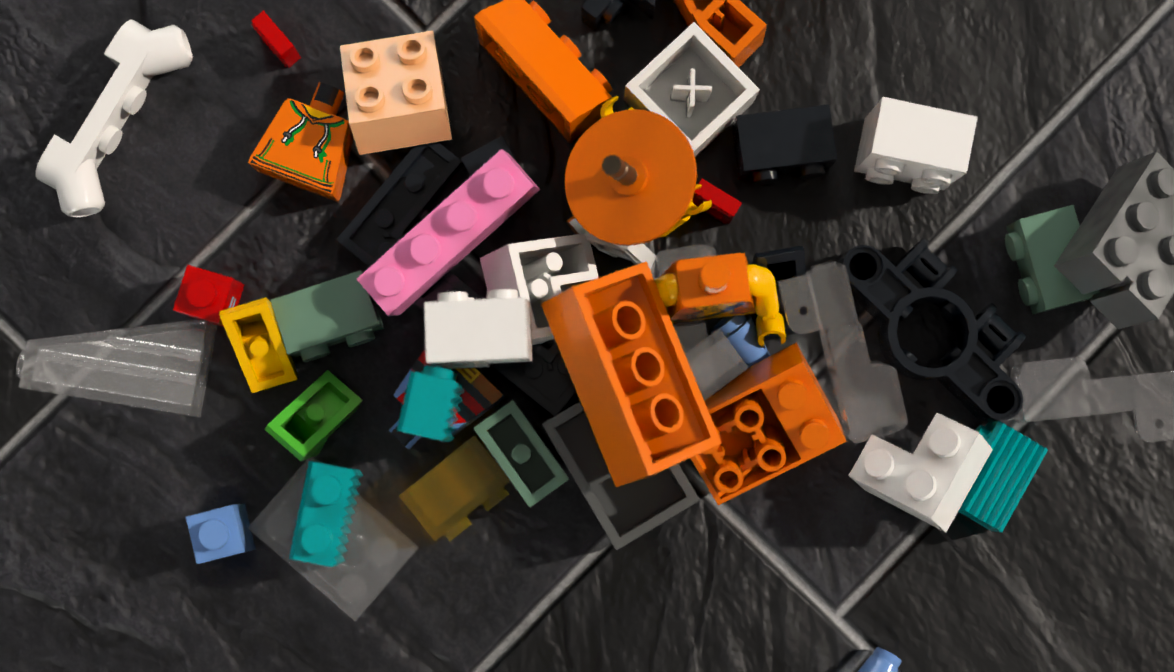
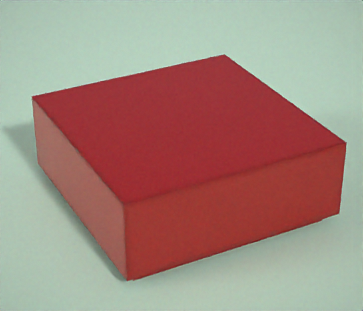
(275, 39)
(723, 205)

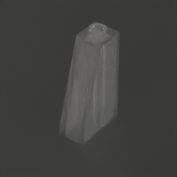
(134, 366)

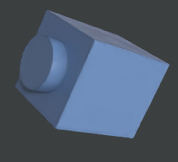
(220, 533)

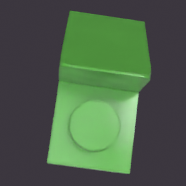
(314, 416)

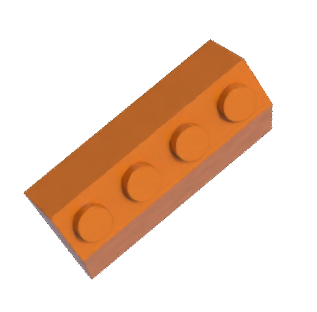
(630, 373)

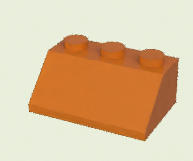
(543, 65)

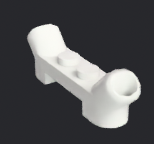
(74, 166)

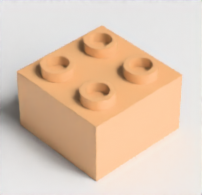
(395, 92)

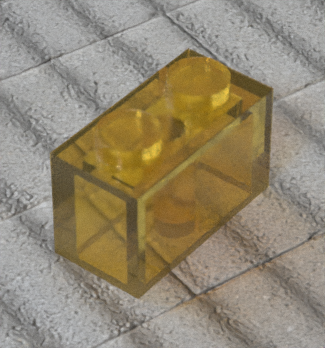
(456, 489)

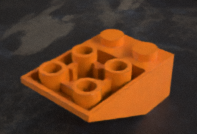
(767, 425)

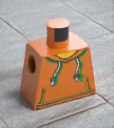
(307, 144)

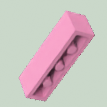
(448, 234)

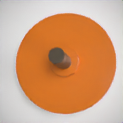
(630, 177)

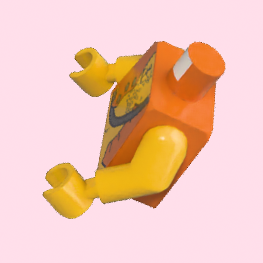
(722, 288)

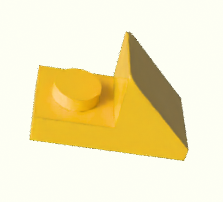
(258, 344)

